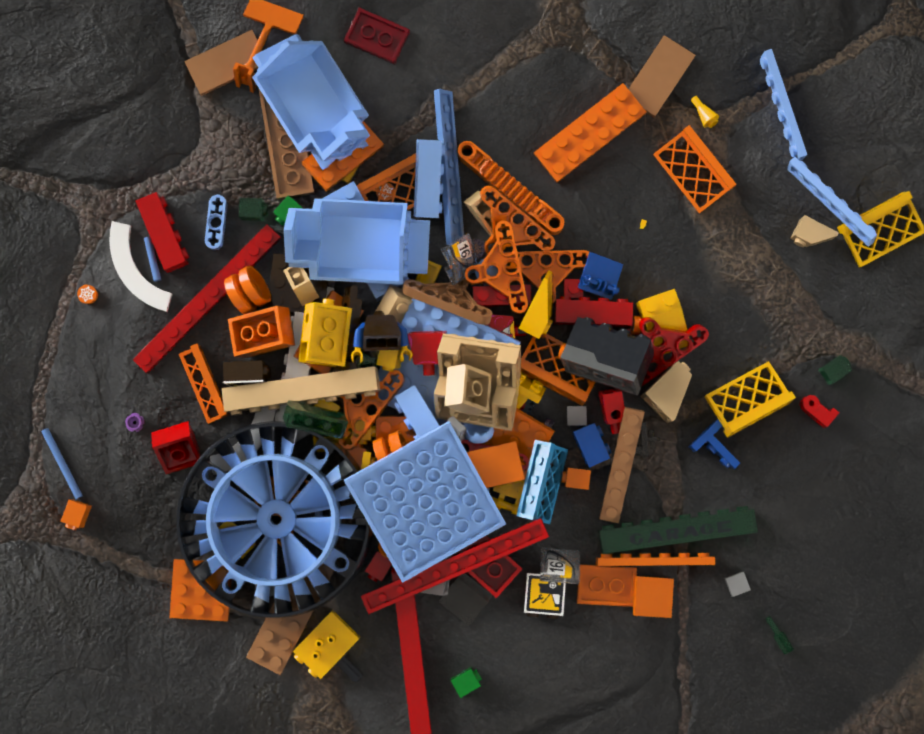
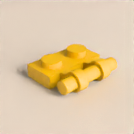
(512, 490)

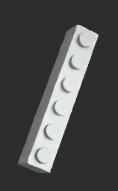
(294, 368)

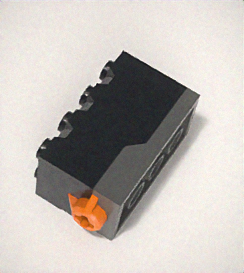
(607, 355)

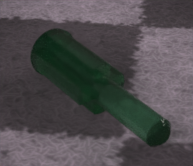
(780, 637)

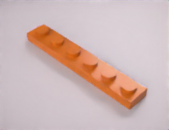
(646, 560)

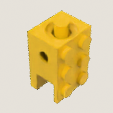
(325, 334)

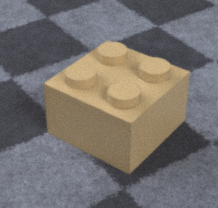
(468, 389)

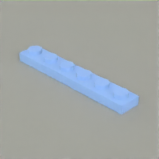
(785, 111)
(832, 202)

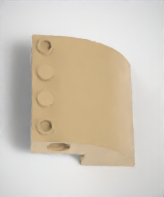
(494, 357)

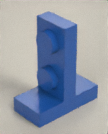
(714, 445)

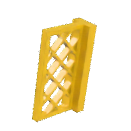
(880, 212)
(760, 411)

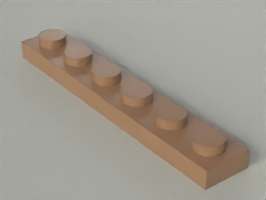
(621, 464)

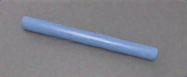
(61, 463)

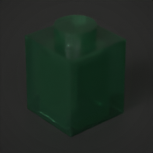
(252, 209)
(835, 369)

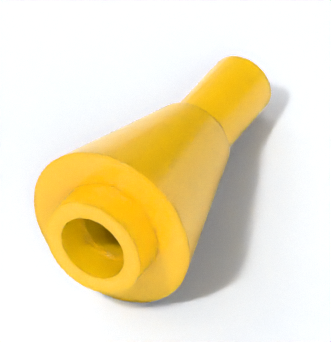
(707, 116)

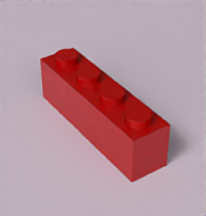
(162, 232)
(601, 311)

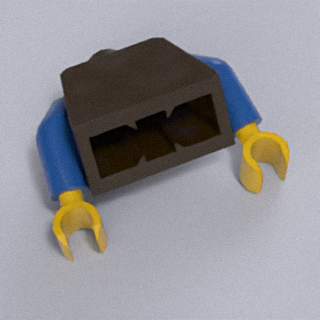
(381, 333)

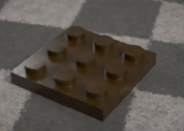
(281, 290)

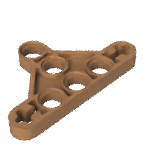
(449, 298)

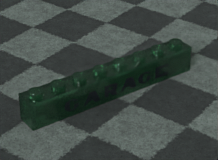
(677, 531)

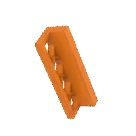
(208, 378)

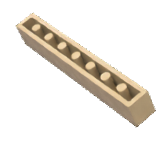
(301, 389)

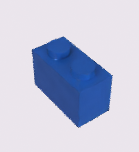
(592, 445)

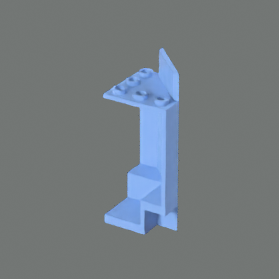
(311, 99)
(356, 241)

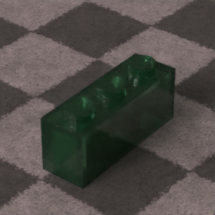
(315, 419)

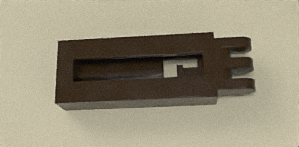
(350, 300)

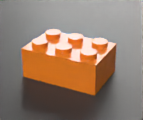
(261, 332)

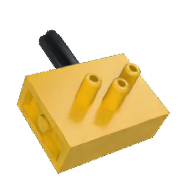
(327, 647)

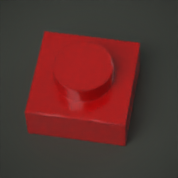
(571, 288)

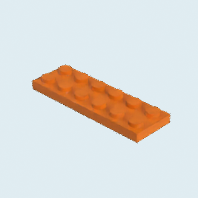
(590, 132)

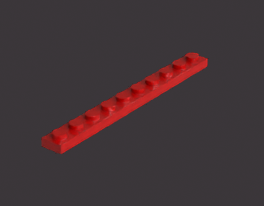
(204, 300)
(456, 565)

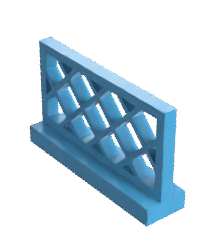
(537, 475)

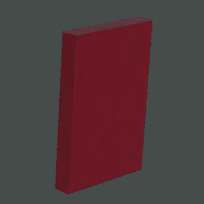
(376, 36)

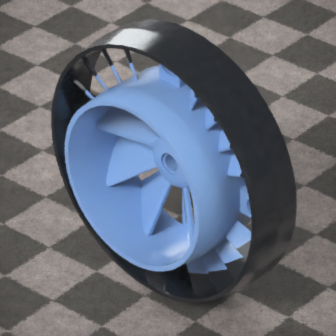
(231, 506)

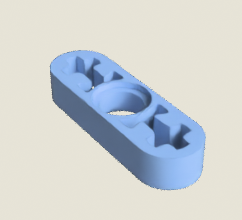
(210, 235)

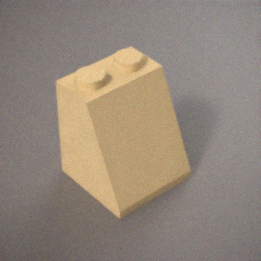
(668, 391)

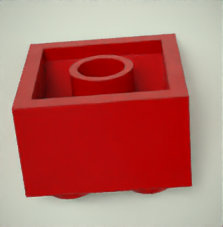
(176, 447)

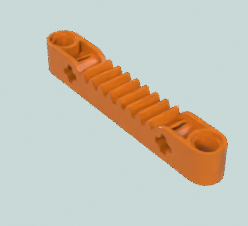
(512, 189)

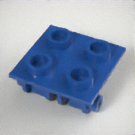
(600, 276)

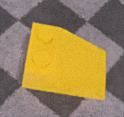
(665, 311)
(538, 316)

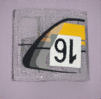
(459, 256)
(560, 565)

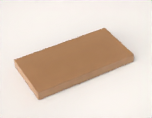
(215, 67)
(660, 75)

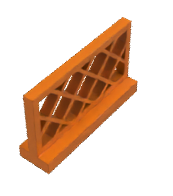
(708, 160)
(388, 176)
(547, 378)

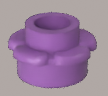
(134, 427)

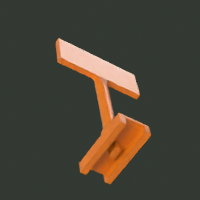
(271, 16)

